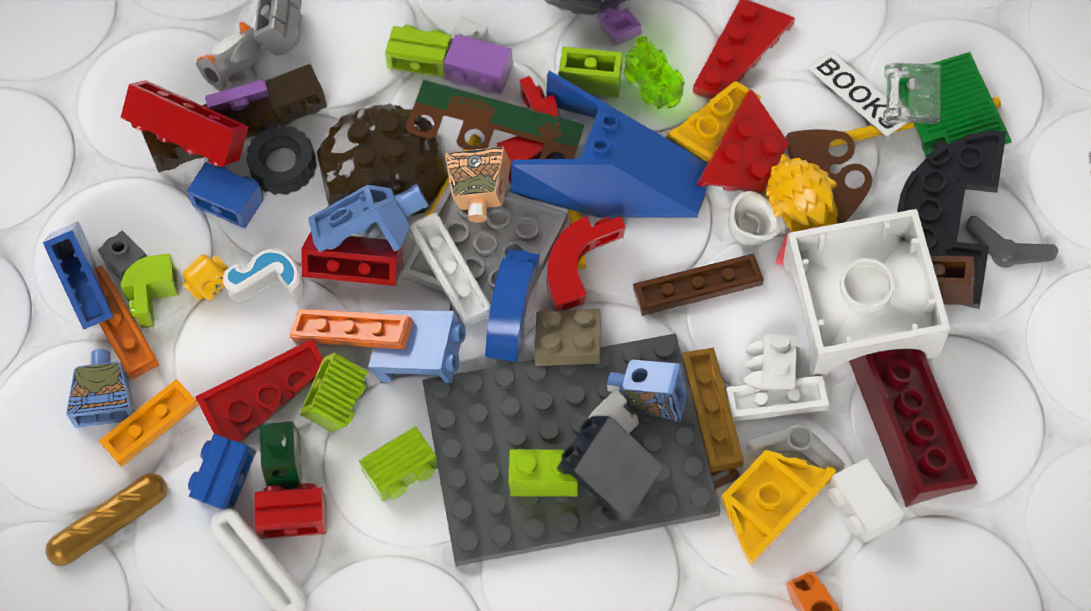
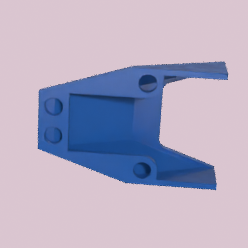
(621, 170)

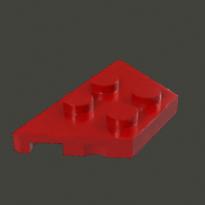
(746, 150)

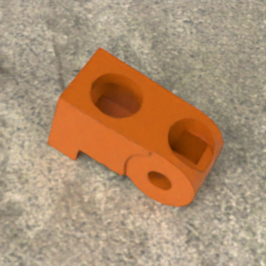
(810, 594)

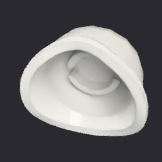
(752, 219)

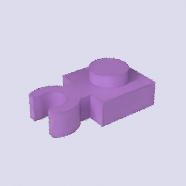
(620, 25)

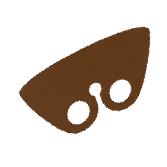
(813, 147)

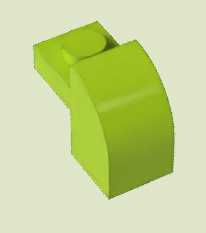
(147, 280)

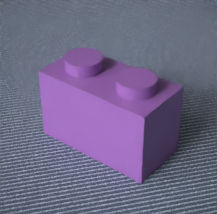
(478, 64)

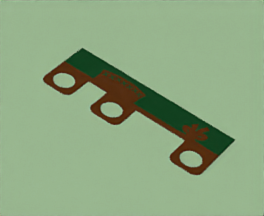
(490, 114)

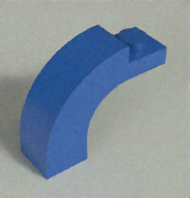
(509, 305)

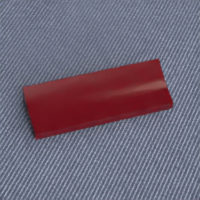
(913, 424)

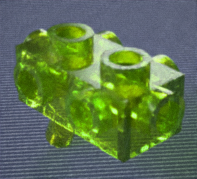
(653, 75)

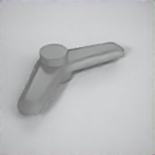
(798, 439)

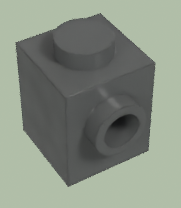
(120, 253)

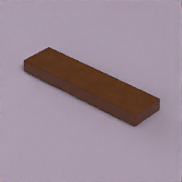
(697, 284)

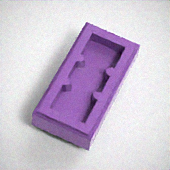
(237, 97)

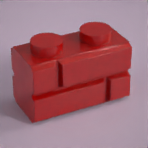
(290, 511)

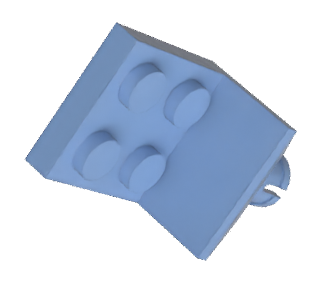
(360, 210)

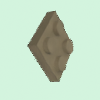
(568, 337)

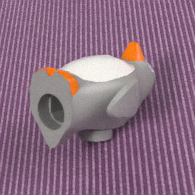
(230, 58)

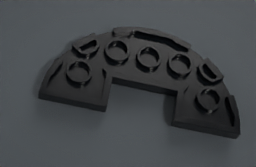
(939, 194)

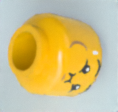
(205, 277)

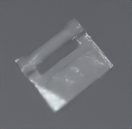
(922, 93)

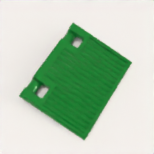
(964, 104)

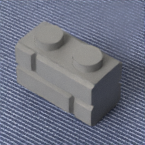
(277, 25)

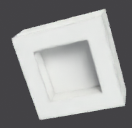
(470, 29)

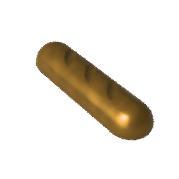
(106, 519)

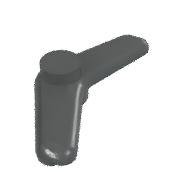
(1005, 251)

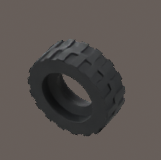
(274, 139)

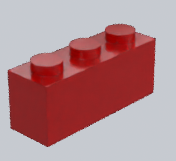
(353, 261)

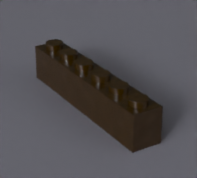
(289, 98)

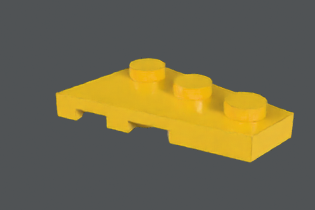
(705, 128)

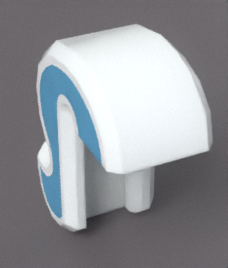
(262, 272)

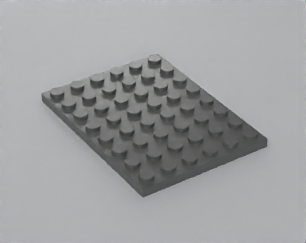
(543, 409)

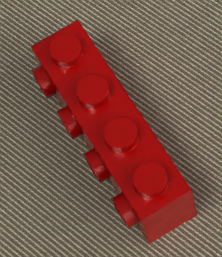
(184, 123)

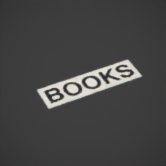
(853, 90)

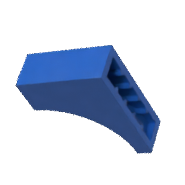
(75, 268)

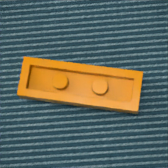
(148, 423)

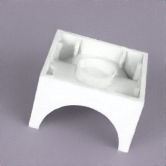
(866, 289)

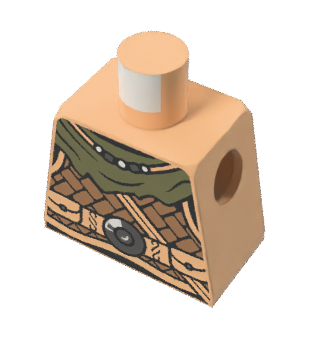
(478, 180)

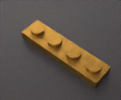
(712, 410)

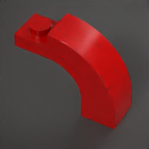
(534, 99)
(562, 277)

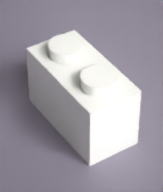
(864, 501)

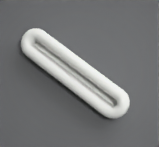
(257, 561)

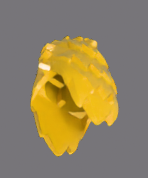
(801, 194)

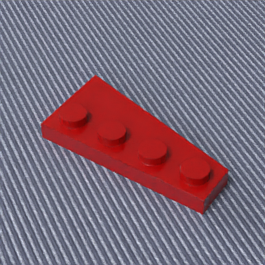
(740, 46)
(253, 397)

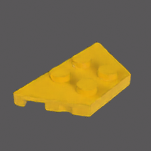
(770, 499)

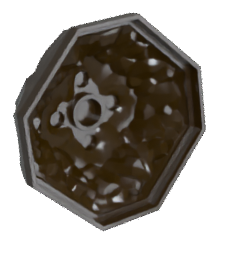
(380, 152)

